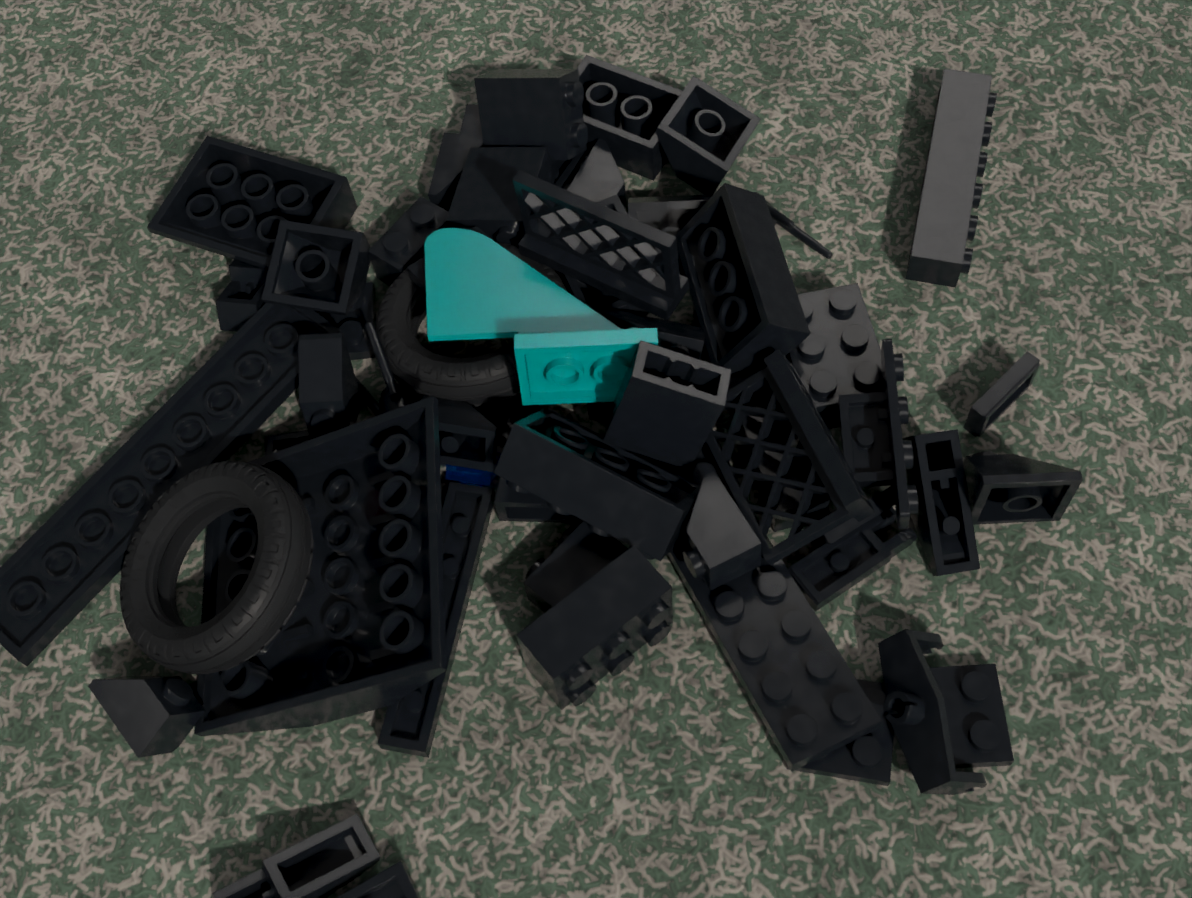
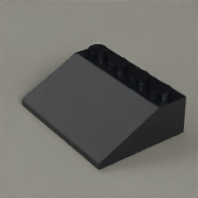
(237, 196)

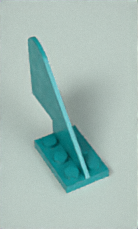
(559, 342)

